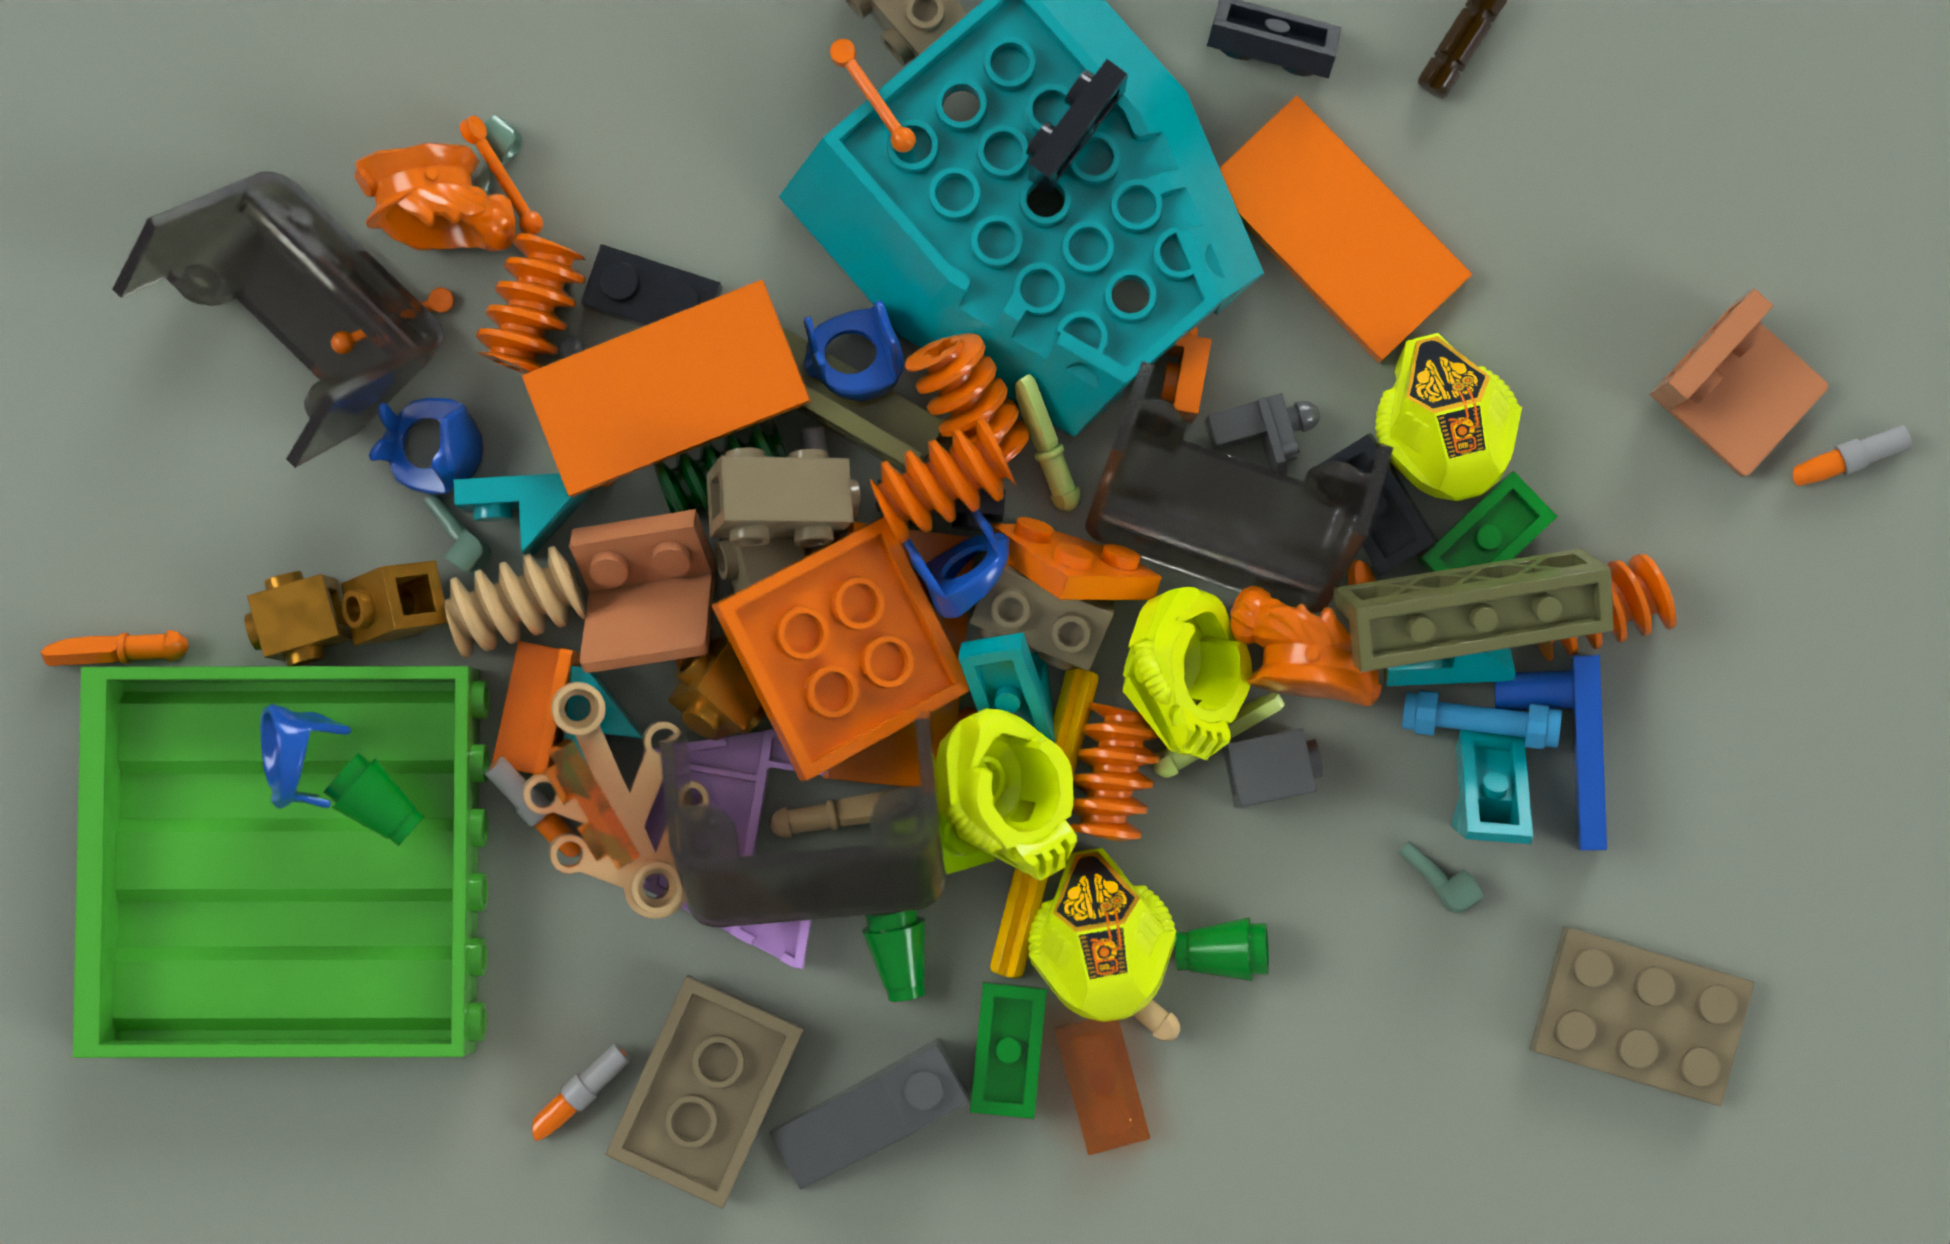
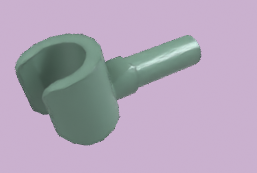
(506, 144)
(468, 551)
(1455, 893)

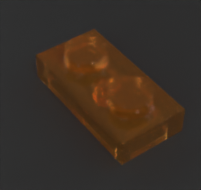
(603, 829)
(1102, 1084)

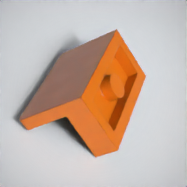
(527, 720)

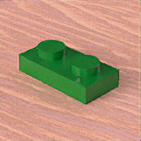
(1492, 529)
(1008, 1050)

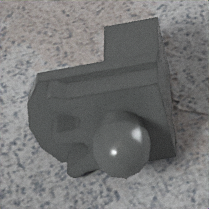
(1268, 420)

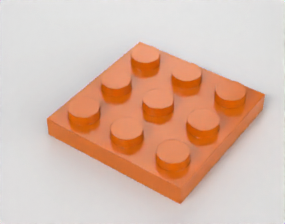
(842, 648)

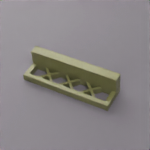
(879, 425)
(1476, 608)

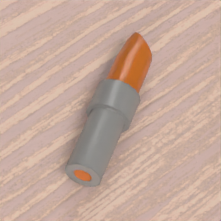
(1852, 456)
(511, 784)
(580, 1091)

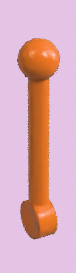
(844, 55)
(474, 132)
(439, 300)

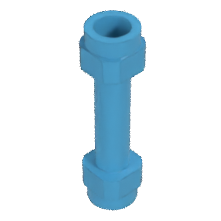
(1538, 726)

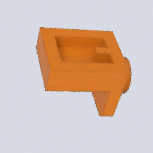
(1185, 381)

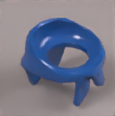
(879, 376)
(458, 449)
(957, 595)
(284, 750)

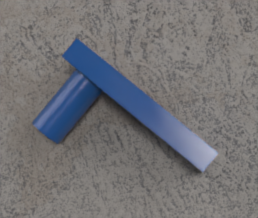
(1581, 692)

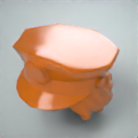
(429, 199)
(1301, 650)

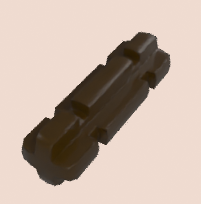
(1459, 46)

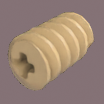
(513, 601)

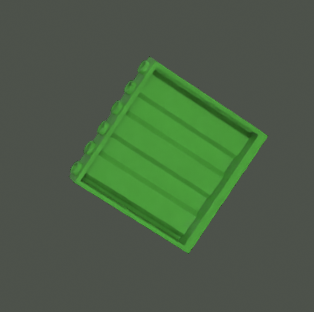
(266, 926)

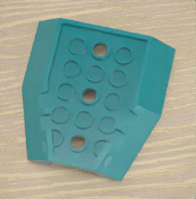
(950, 223)

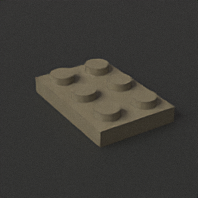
(1642, 1016)
(705, 1091)

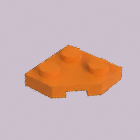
(1074, 566)

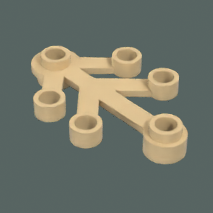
(630, 807)

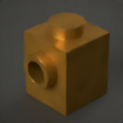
(394, 602)
(296, 618)
(716, 693)

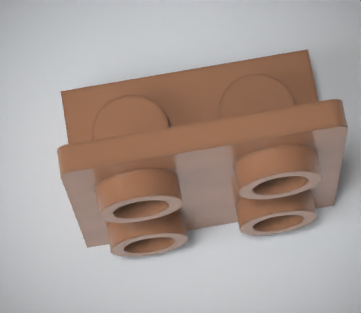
(1740, 387)
(646, 590)

